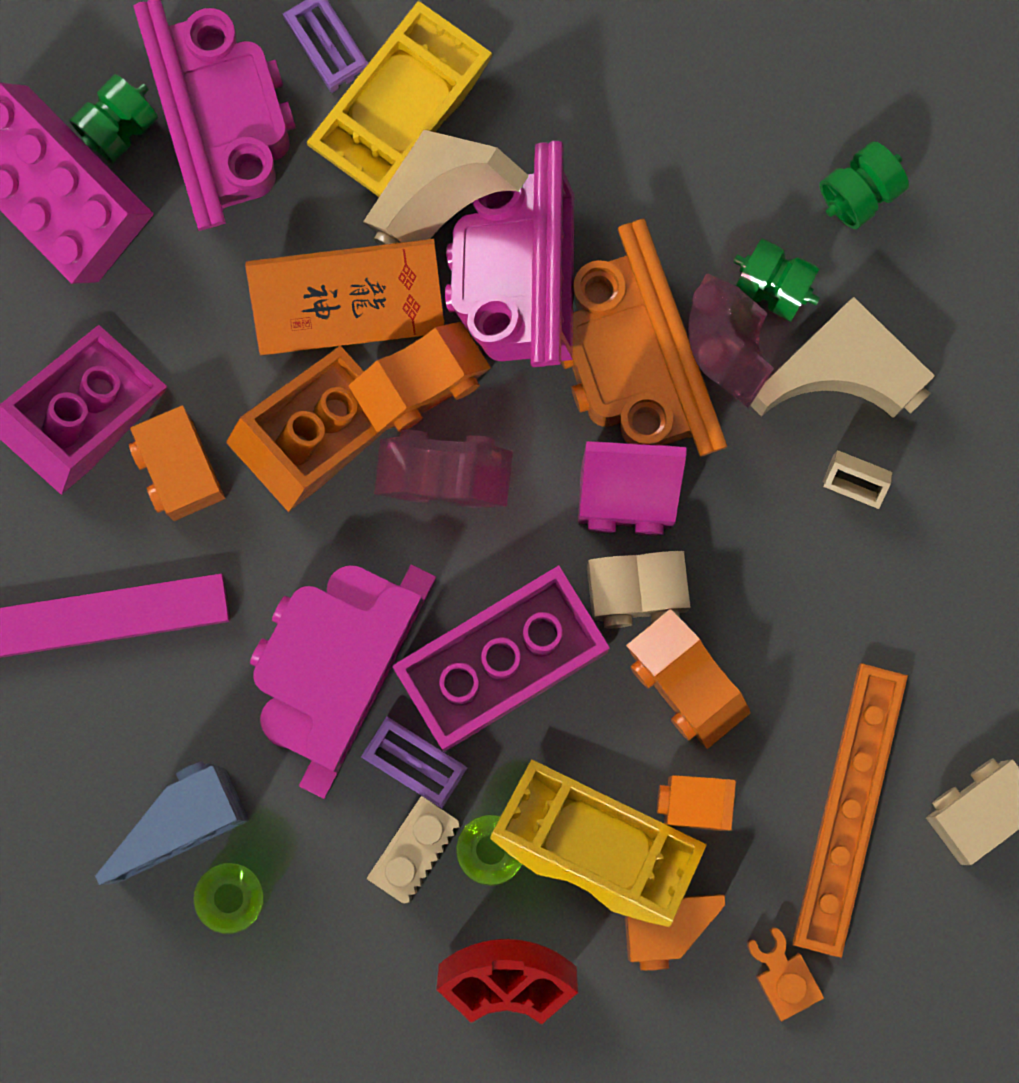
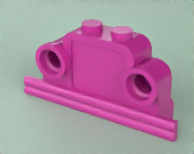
(216, 108)
(518, 266)
(332, 662)

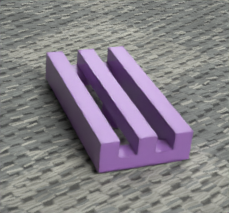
(345, 73)
(448, 783)

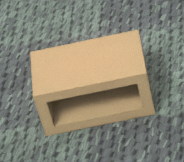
(981, 813)

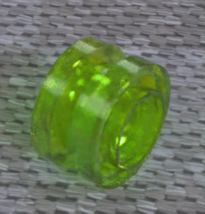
(470, 863)
(228, 875)

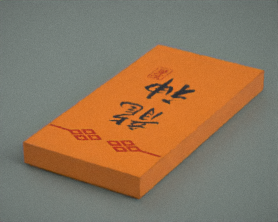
(345, 296)

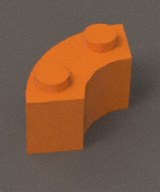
(420, 377)
(687, 679)

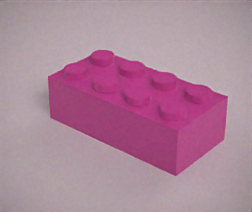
(62, 190)
(501, 658)

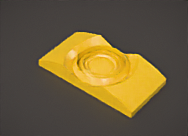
(403, 90)
(598, 845)

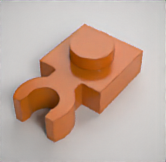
(787, 981)

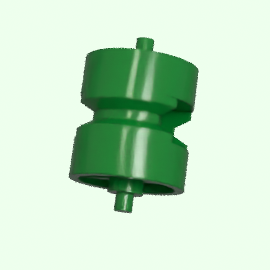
(109, 122)
(871, 179)
(777, 279)

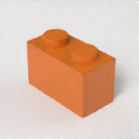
(176, 464)

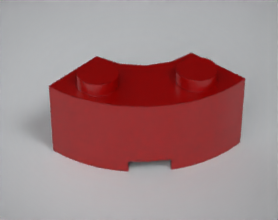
(507, 978)

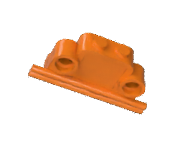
(635, 352)

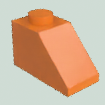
(697, 802)
(657, 944)

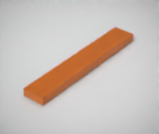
(850, 810)

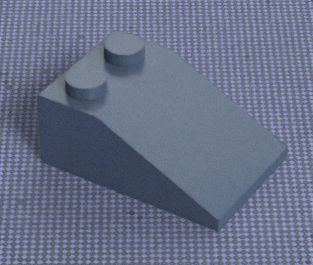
(181, 818)

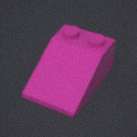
(77, 408)
(630, 487)

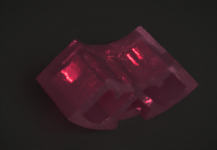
(726, 338)
(449, 471)

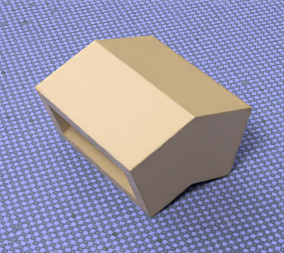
(862, 470)

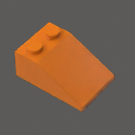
(305, 430)

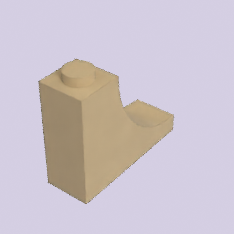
(436, 183)
(851, 357)

